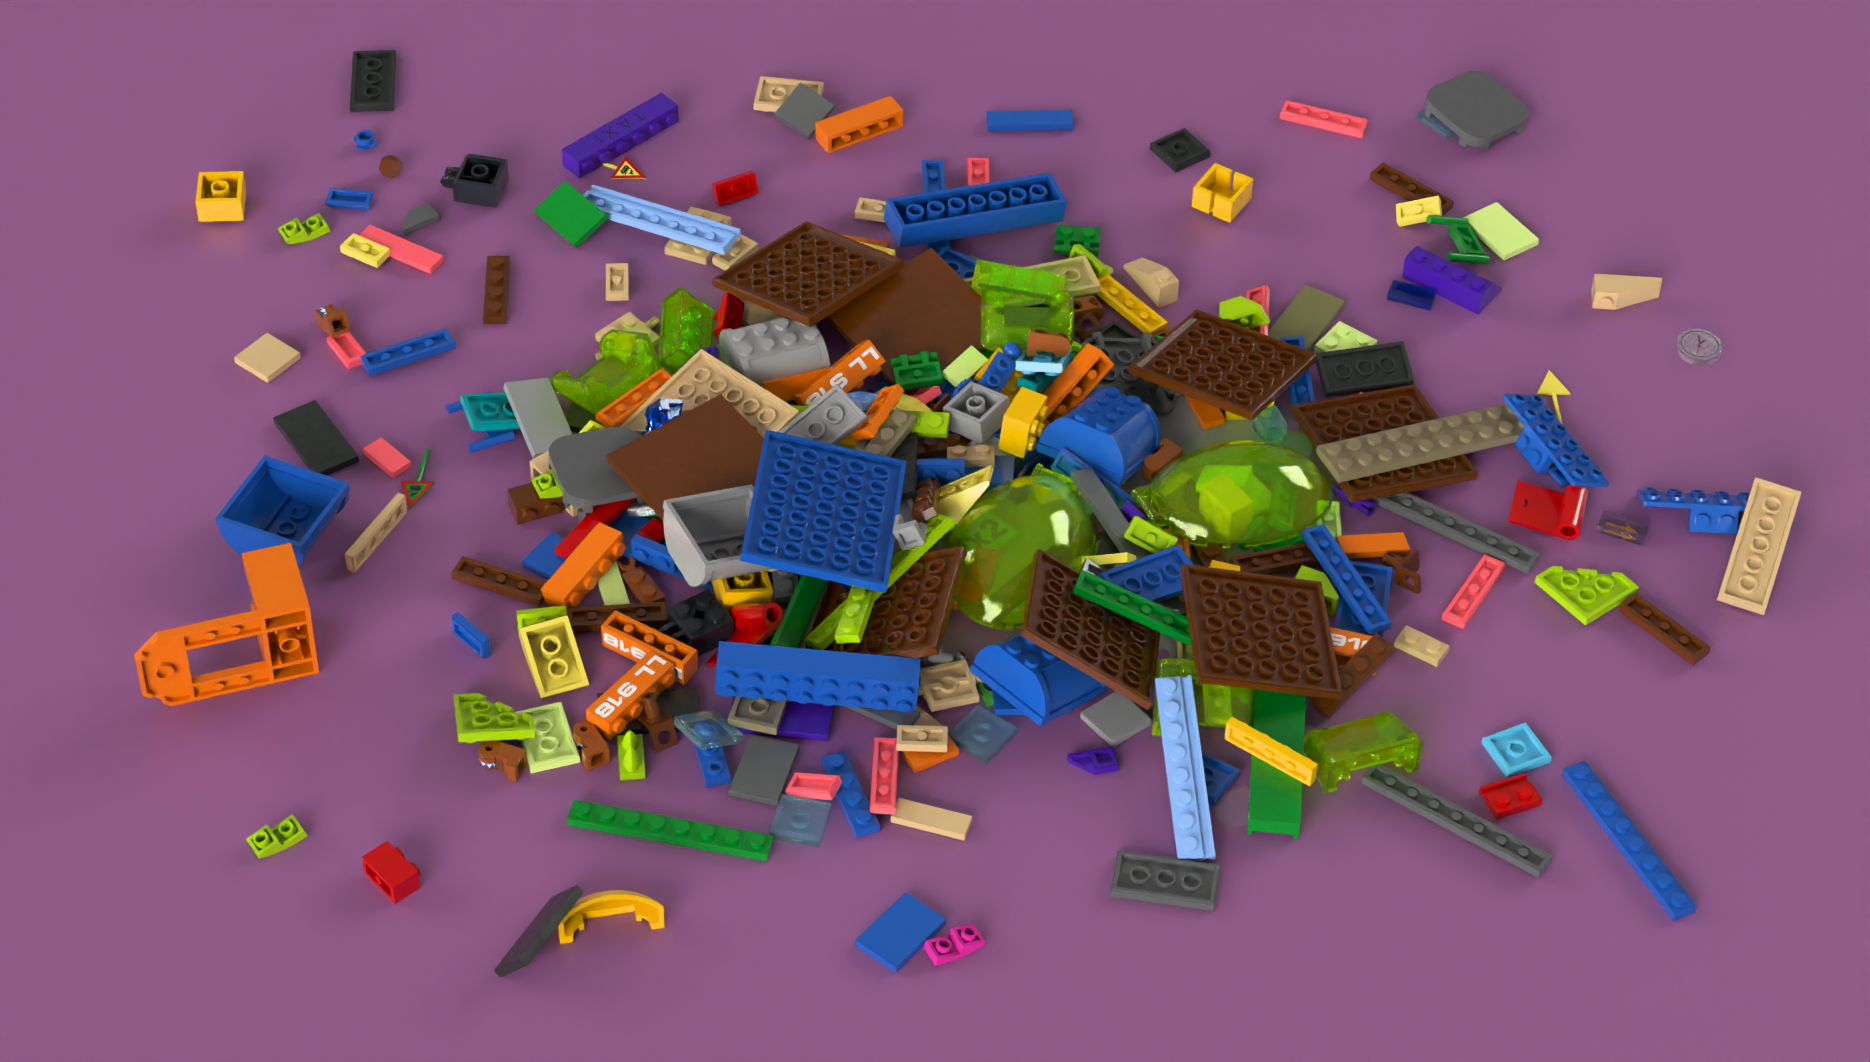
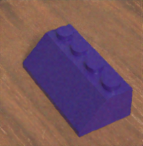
(1449, 280)

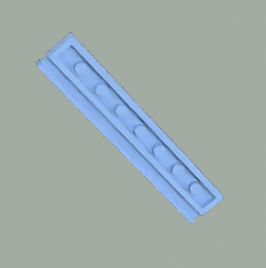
(664, 220)
(1184, 769)

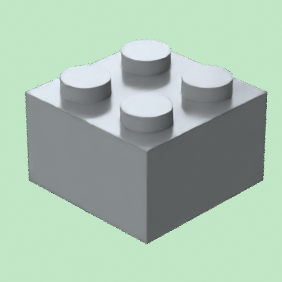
(976, 412)

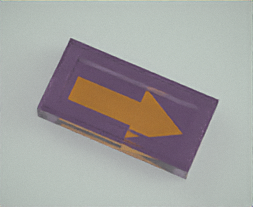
(1622, 527)

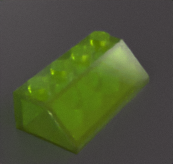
(1018, 281)
(683, 329)

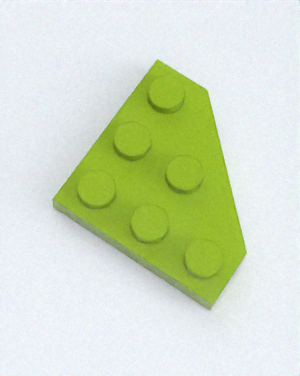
(1585, 591)
(487, 721)

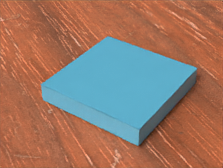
(1516, 750)

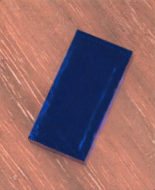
(1411, 295)

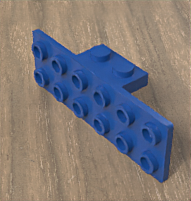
(1548, 441)
(953, 469)
(1706, 511)
(646, 550)

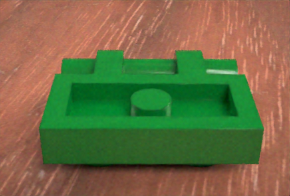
(1069, 235)
(920, 374)

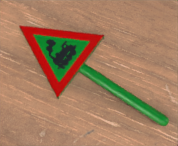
(416, 489)

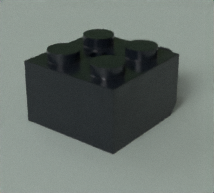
(478, 180)
(699, 622)

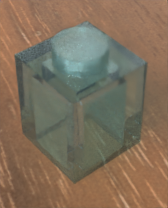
(1270, 425)

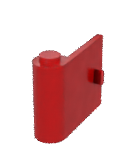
(1549, 510)
(752, 624)

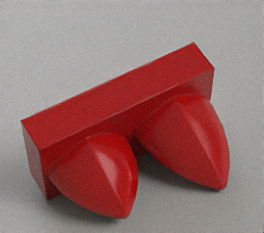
(735, 188)
(729, 313)

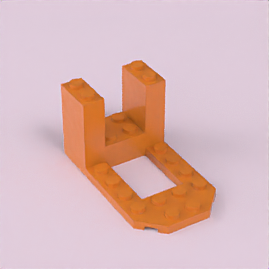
(277, 617)

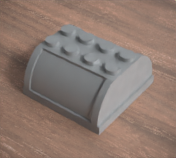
(773, 349)
(708, 534)

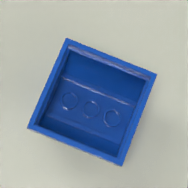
(1107, 433)
(280, 507)
(1034, 679)

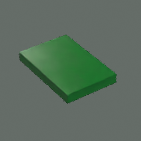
(570, 214)

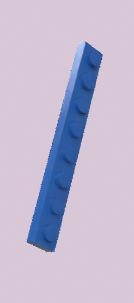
(1629, 841)

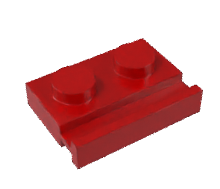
(1510, 796)

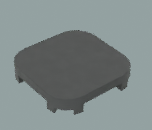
(1476, 108)
(1123, 354)
(583, 469)

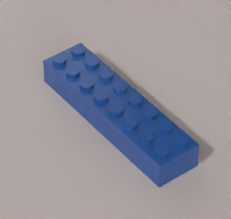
(974, 210)
(817, 676)

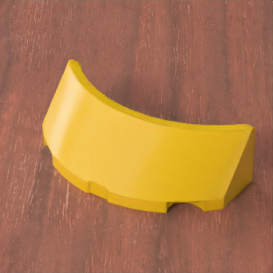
(610, 903)

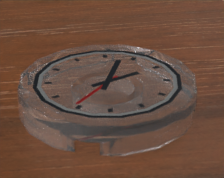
(1699, 346)

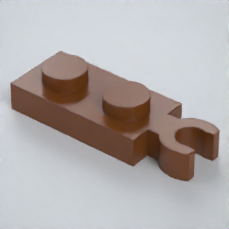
(640, 583)

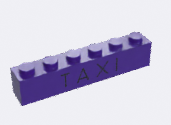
(620, 135)

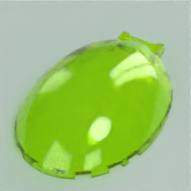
(1237, 494)
(1005, 533)

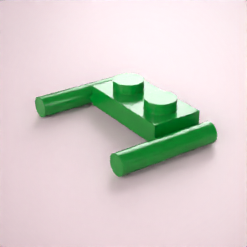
(1464, 239)

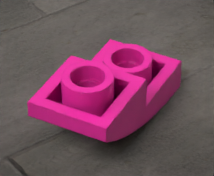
(959, 943)

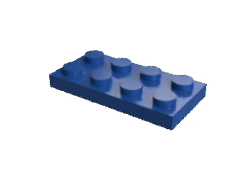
(1153, 576)
(1378, 581)

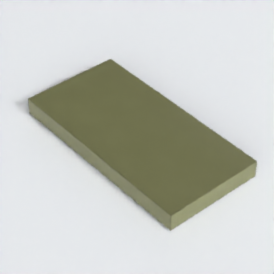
(1307, 316)

